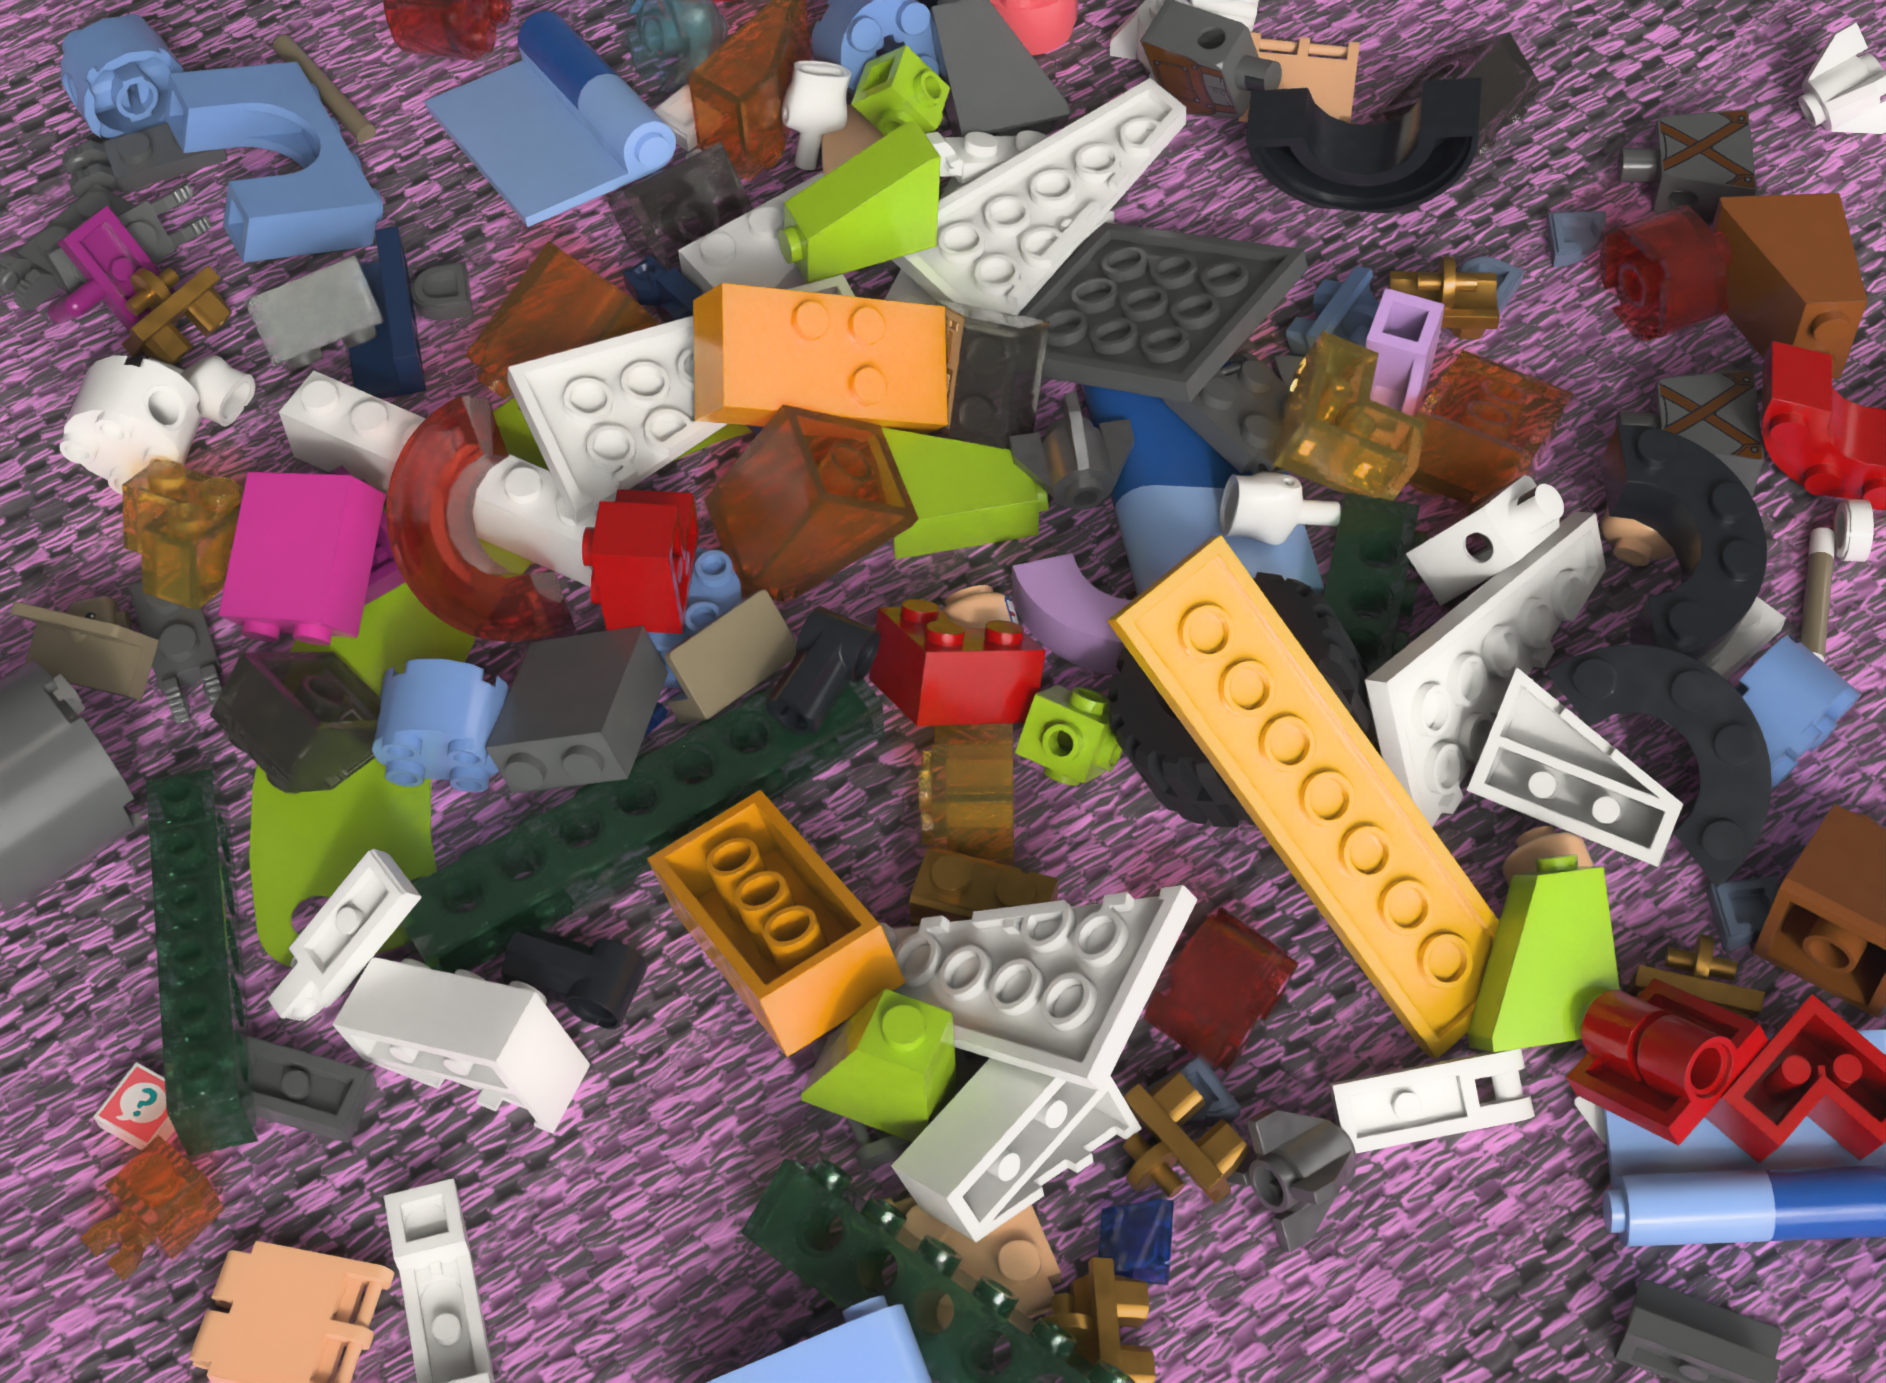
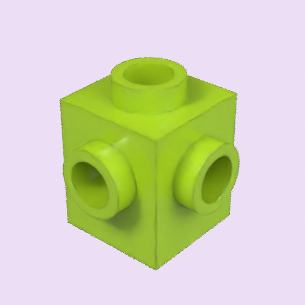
(900, 90)
(1070, 735)

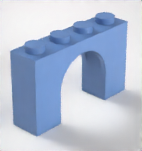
(277, 110)

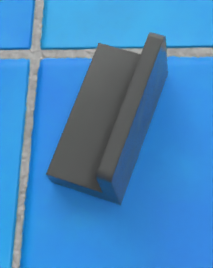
(1696, 1339)

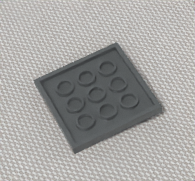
(1158, 308)

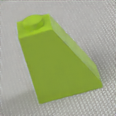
(866, 208)
(962, 494)
(1546, 958)
(888, 1066)

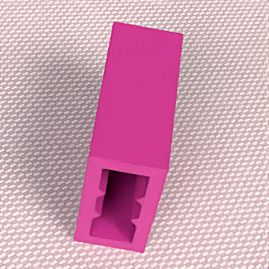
(302, 556)

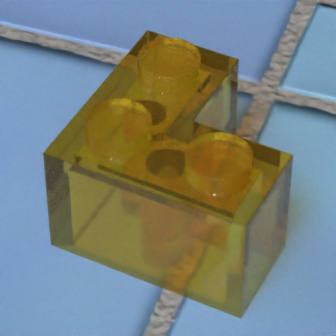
(1339, 433)
(182, 529)
(969, 791)

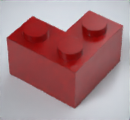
(643, 559)
(954, 672)
(1811, 1070)

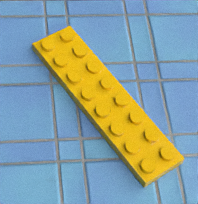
(1315, 789)

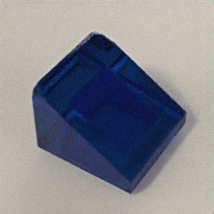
(1138, 1239)

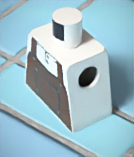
(1510, 523)

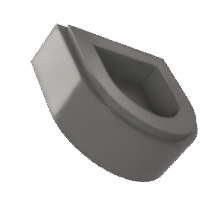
(443, 292)

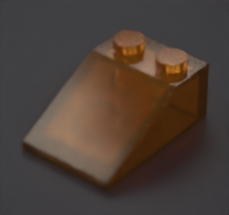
(743, 87)
(1484, 428)

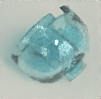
(673, 29)

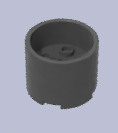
(56, 789)

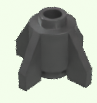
(1076, 459)
(1296, 1170)

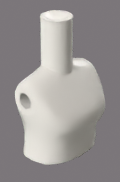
(815, 106)
(219, 386)
(1270, 507)

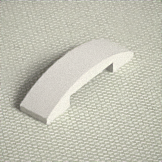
(439, 1285)

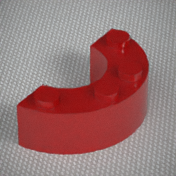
(1818, 434)

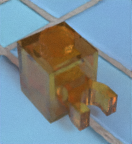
(160, 1202)

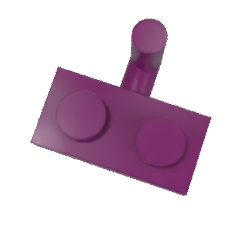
(107, 259)

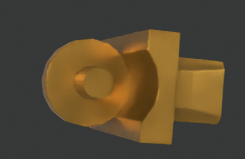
(1467, 296)
(156, 331)
(1700, 965)
(1205, 1161)
(1095, 1312)

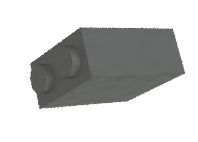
(578, 710)

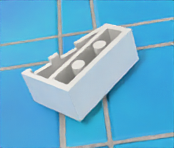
(745, 250)
(1571, 777)
(464, 1032)
(1006, 1140)

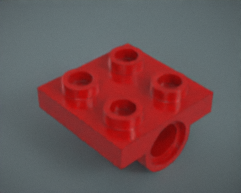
(1662, 1057)

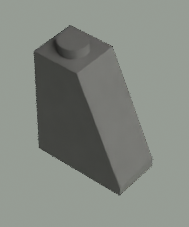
(991, 73)

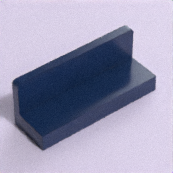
(393, 359)

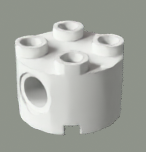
(130, 419)

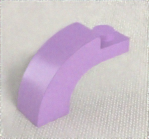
(1406, 338)
(1068, 612)

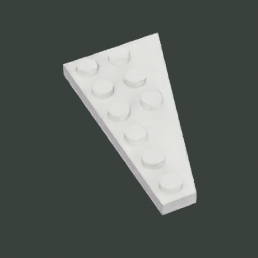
(1030, 213)
(618, 407)
(1447, 685)
(1045, 979)

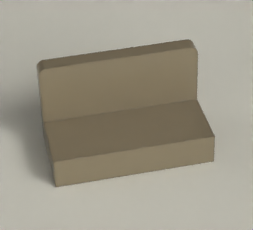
(729, 657)
(105, 660)

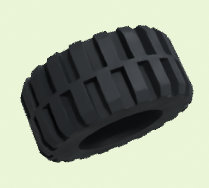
(1166, 751)

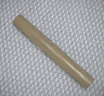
(329, 93)

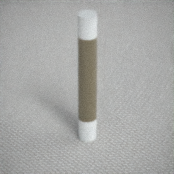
(1818, 591)

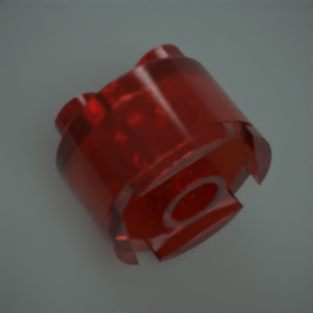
(1666, 272)
(1221, 989)

